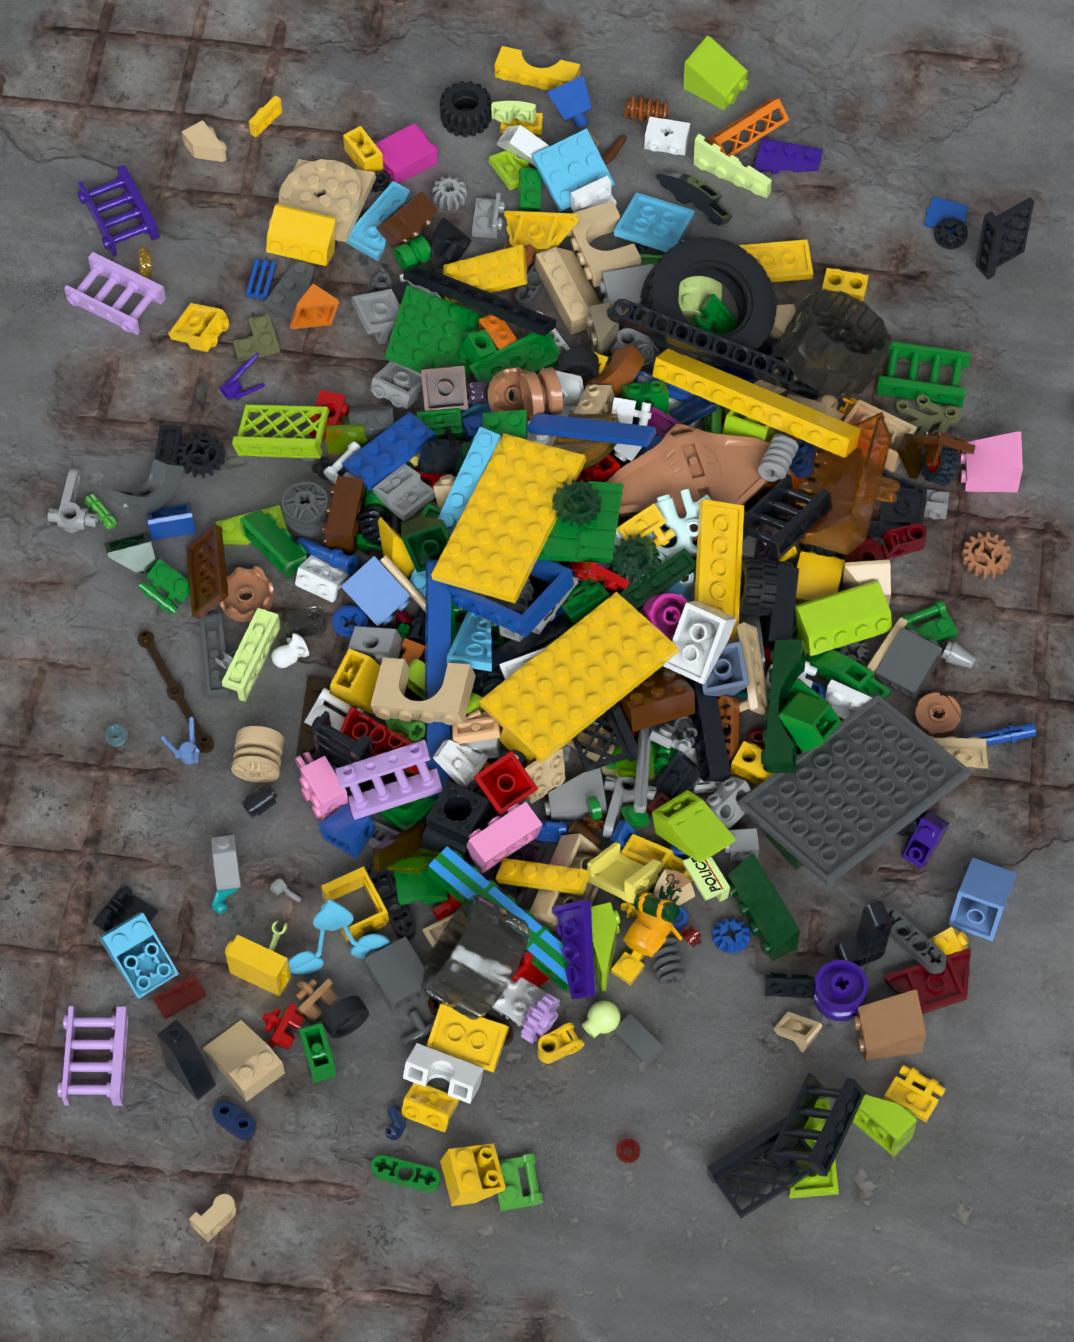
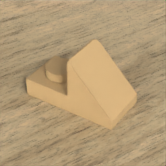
(798, 1029)

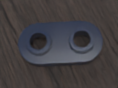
(804, 459)
(233, 1119)

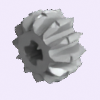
(449, 193)

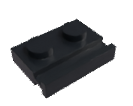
(679, 776)

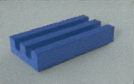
(264, 265)

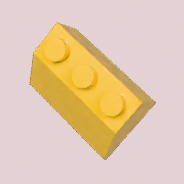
(301, 235)

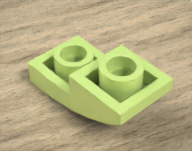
(508, 110)

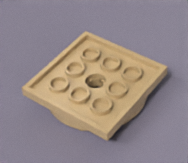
(343, 190)

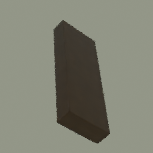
(398, 846)

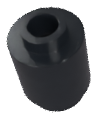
(259, 800)

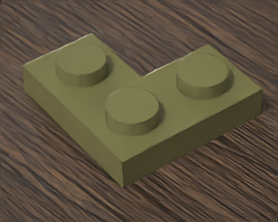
(262, 340)

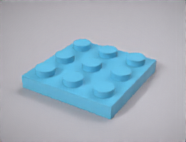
(570, 167)
(654, 222)

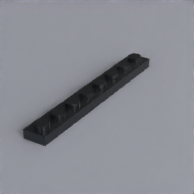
(480, 299)

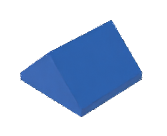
(171, 521)

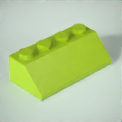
(843, 618)

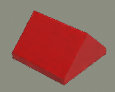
(505, 783)

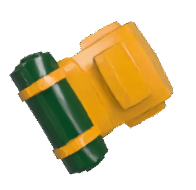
(652, 924)

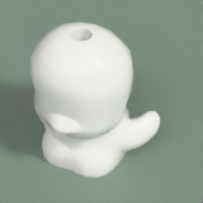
(288, 654)

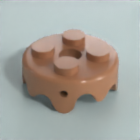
(500, 387)
(247, 581)

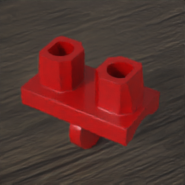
(280, 1036)

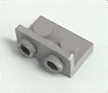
(487, 217)

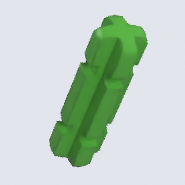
(104, 514)

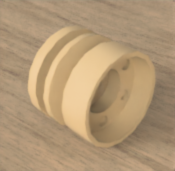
(257, 754)

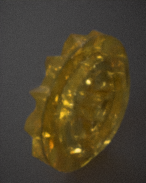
(145, 262)

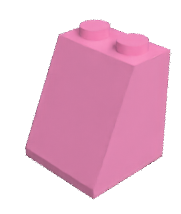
(994, 465)

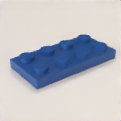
(389, 450)

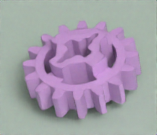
(540, 1018)

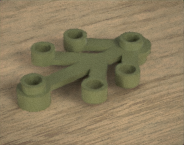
(926, 421)

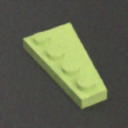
(729, 168)

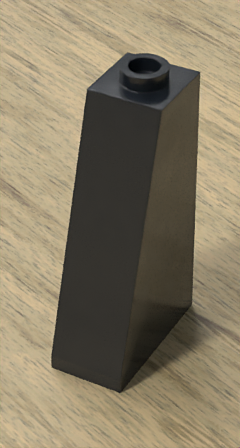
(780, 620)
(185, 1060)

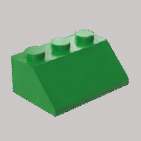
(273, 542)

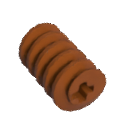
(645, 109)

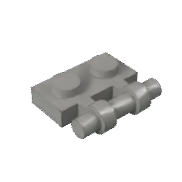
(668, 736)

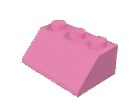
(503, 836)

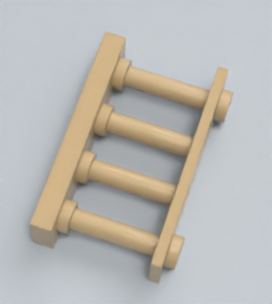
(757, 688)

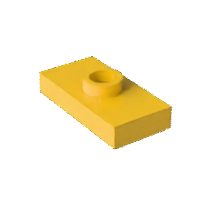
(265, 116)

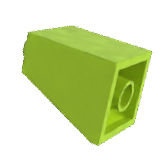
(714, 74)

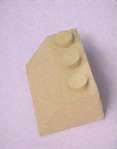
(895, 425)

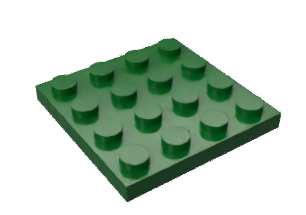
(430, 332)

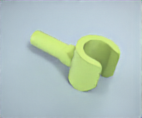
(276, 935)

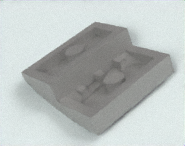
(404, 492)

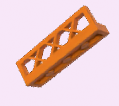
(745, 121)

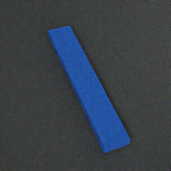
(591, 430)

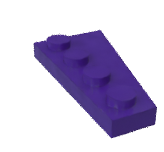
(576, 934)

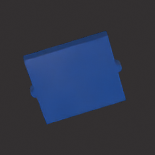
(943, 208)

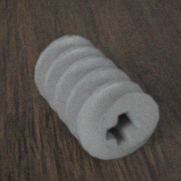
(778, 458)

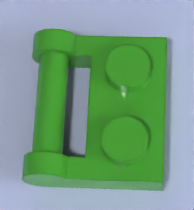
(512, 1196)

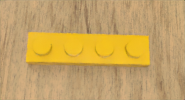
(542, 876)

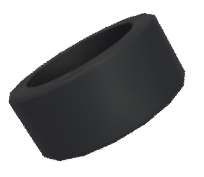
(579, 363)
(345, 1016)

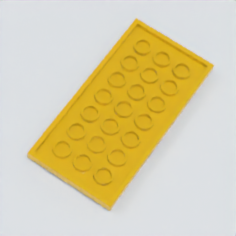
(507, 518)
(578, 677)

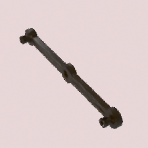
(146, 640)

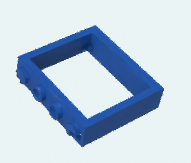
(549, 571)

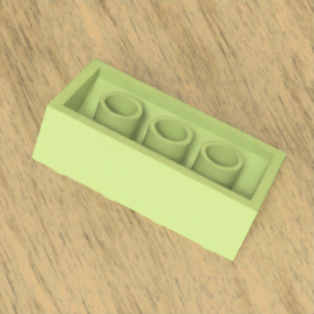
(693, 294)

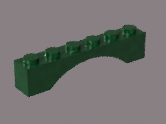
(788, 665)

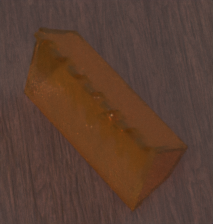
(853, 486)

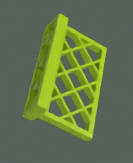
(279, 445)

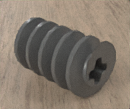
(666, 962)

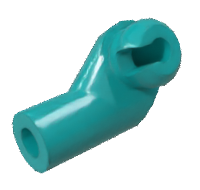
(218, 901)

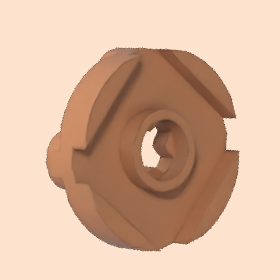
(942, 704)

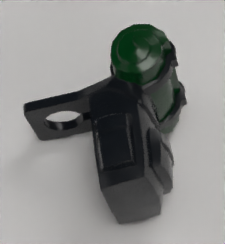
(443, 455)

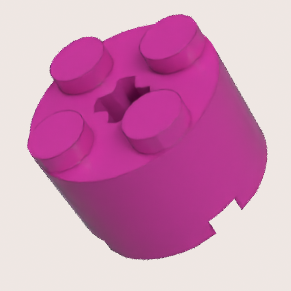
(656, 608)

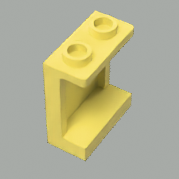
(621, 874)

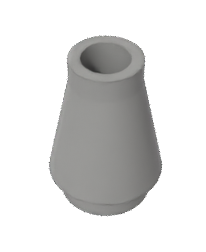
(958, 655)

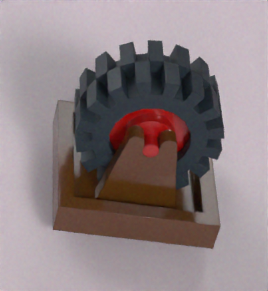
(942, 456)

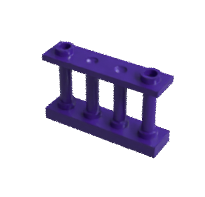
(131, 195)

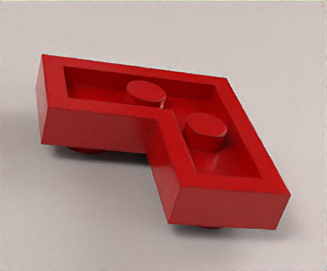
(597, 573)

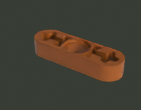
(734, 710)

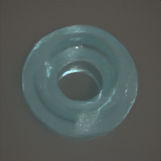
(116, 730)

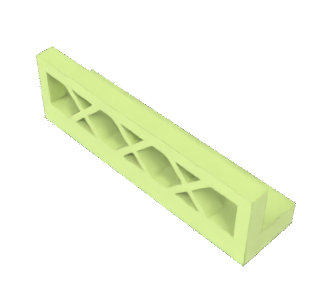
(252, 653)

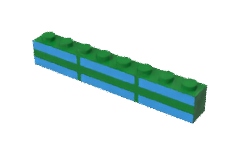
(466, 880)

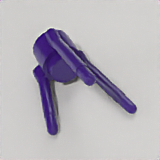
(232, 387)

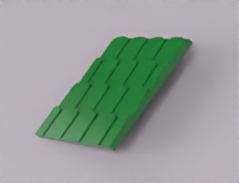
(591, 541)

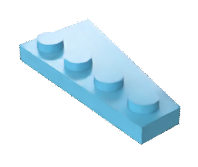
(364, 234)
(472, 644)

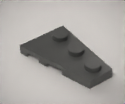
(290, 289)

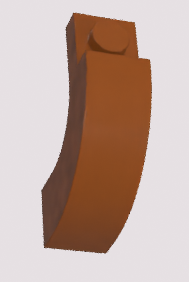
(621, 370)

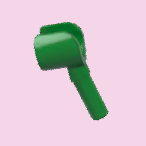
(363, 545)

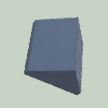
(728, 674)

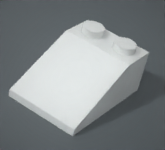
(700, 640)

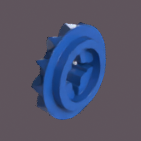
(348, 613)
(724, 942)

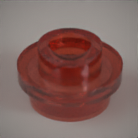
(691, 936)
(628, 1144)

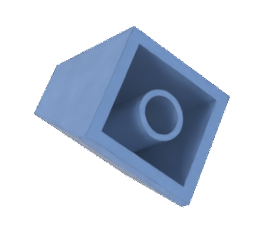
(376, 592)
(982, 899)

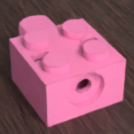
(320, 786)

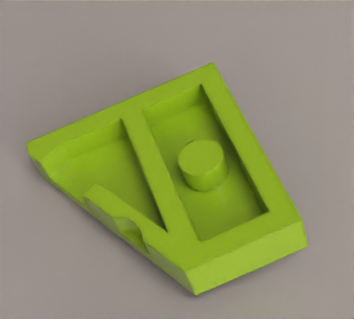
(507, 167)

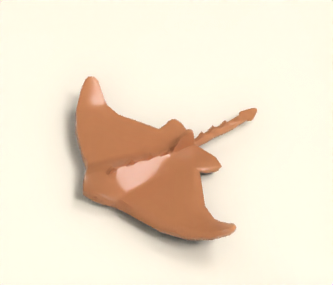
(697, 460)

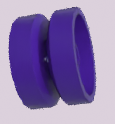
(840, 990)

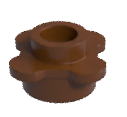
(594, 825)

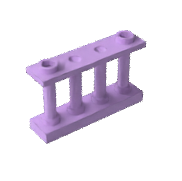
(116, 275)
(395, 793)
(116, 1067)

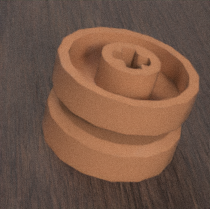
(541, 392)

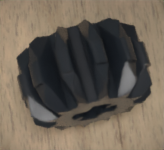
(369, 523)

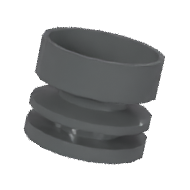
(305, 509)

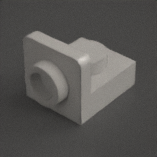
(936, 504)

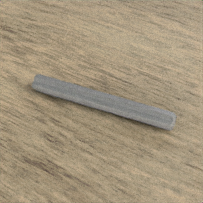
(642, 770)

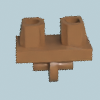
(324, 992)

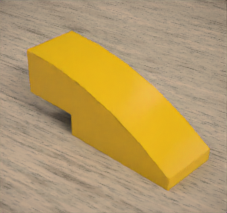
(645, 851)

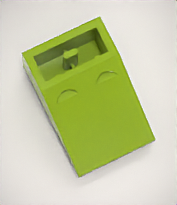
(691, 827)

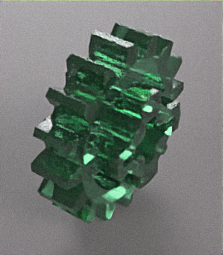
(586, 509)
(645, 558)

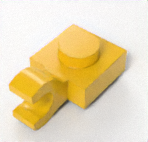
(628, 967)

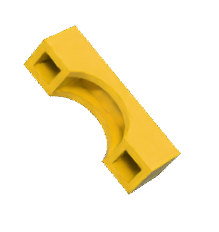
(512, 67)

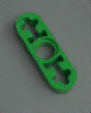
(400, 1164)

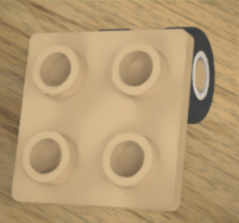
(545, 775)

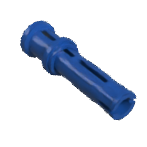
(335, 558)

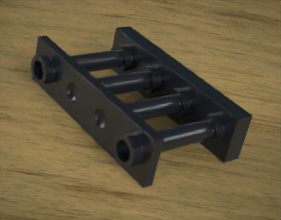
(797, 527)
(340, 748)
(834, 1130)

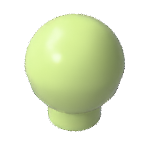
(602, 1018)

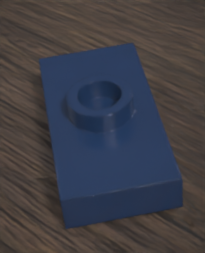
(693, 410)

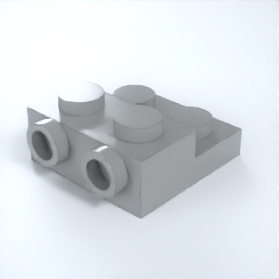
(397, 385)

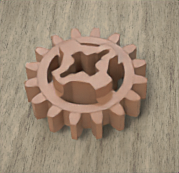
(986, 555)

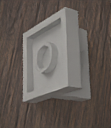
(377, 313)

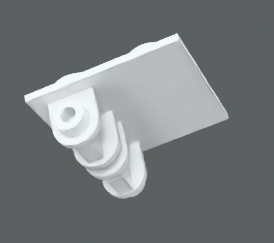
(517, 1000)

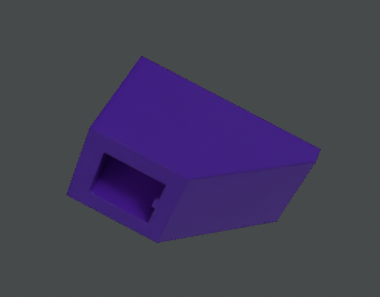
(925, 839)

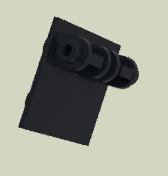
(122, 907)

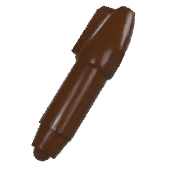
(610, 154)

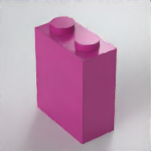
(407, 153)

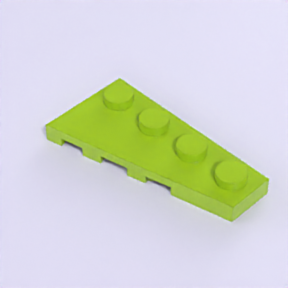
(814, 1184)

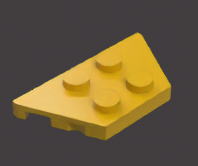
(539, 228)

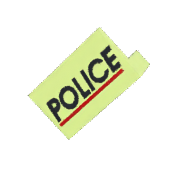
(707, 878)

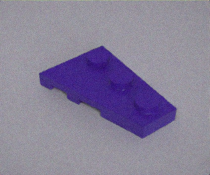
(783, 156)

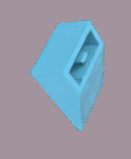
(138, 955)

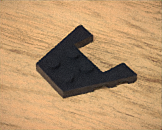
(906, 510)

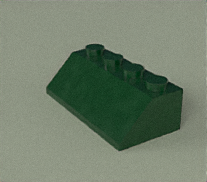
(763, 909)

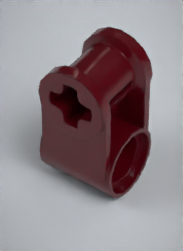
(903, 539)

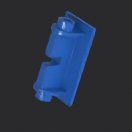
(551, 831)

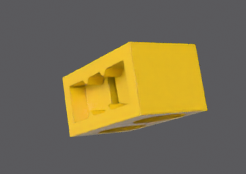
(846, 282)
(750, 771)

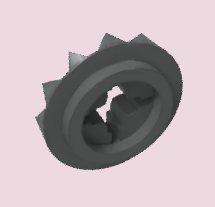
(862, 654)

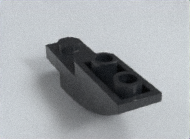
(690, 189)

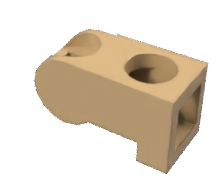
(215, 1217)

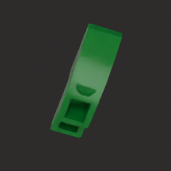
(847, 672)

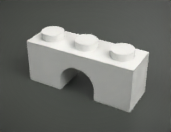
(428, 1063)

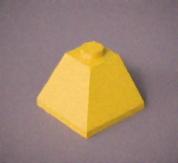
(395, 548)

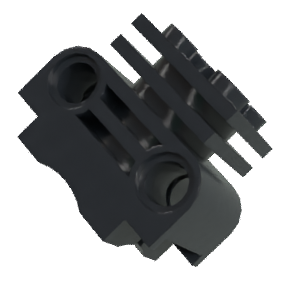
(453, 804)

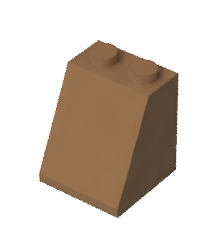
(891, 1027)

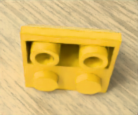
(356, 680)
(472, 1173)

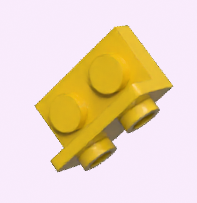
(429, 1106)

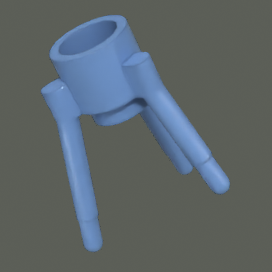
(188, 751)

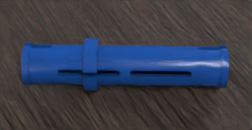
(1007, 734)

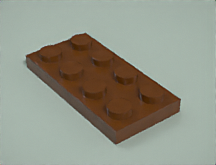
(207, 571)

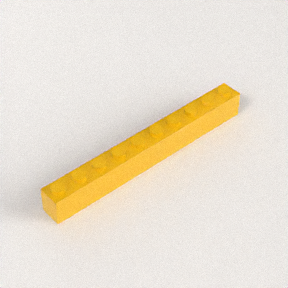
(756, 403)

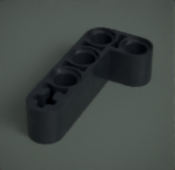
(871, 936)

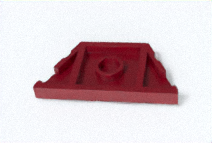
(935, 989)

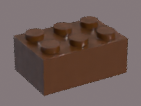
(343, 514)
(658, 700)

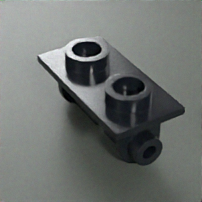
(798, 986)

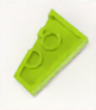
(232, 528)

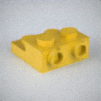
(200, 326)

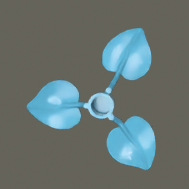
(332, 918)

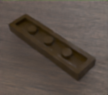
(313, 689)

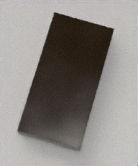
(910, 455)

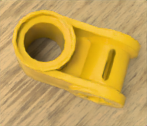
(562, 1040)

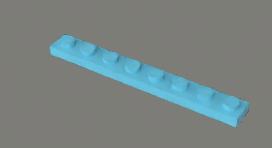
(463, 488)

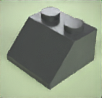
(374, 417)

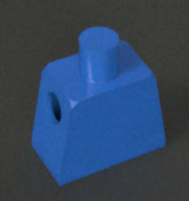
(572, 101)
(345, 832)

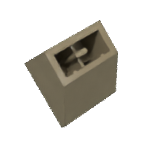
(601, 329)

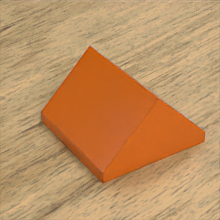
(314, 309)

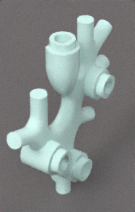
(683, 530)

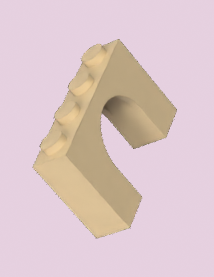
(592, 224)
(446, 706)

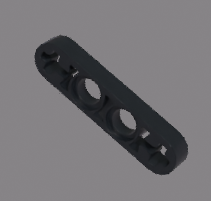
(391, 899)

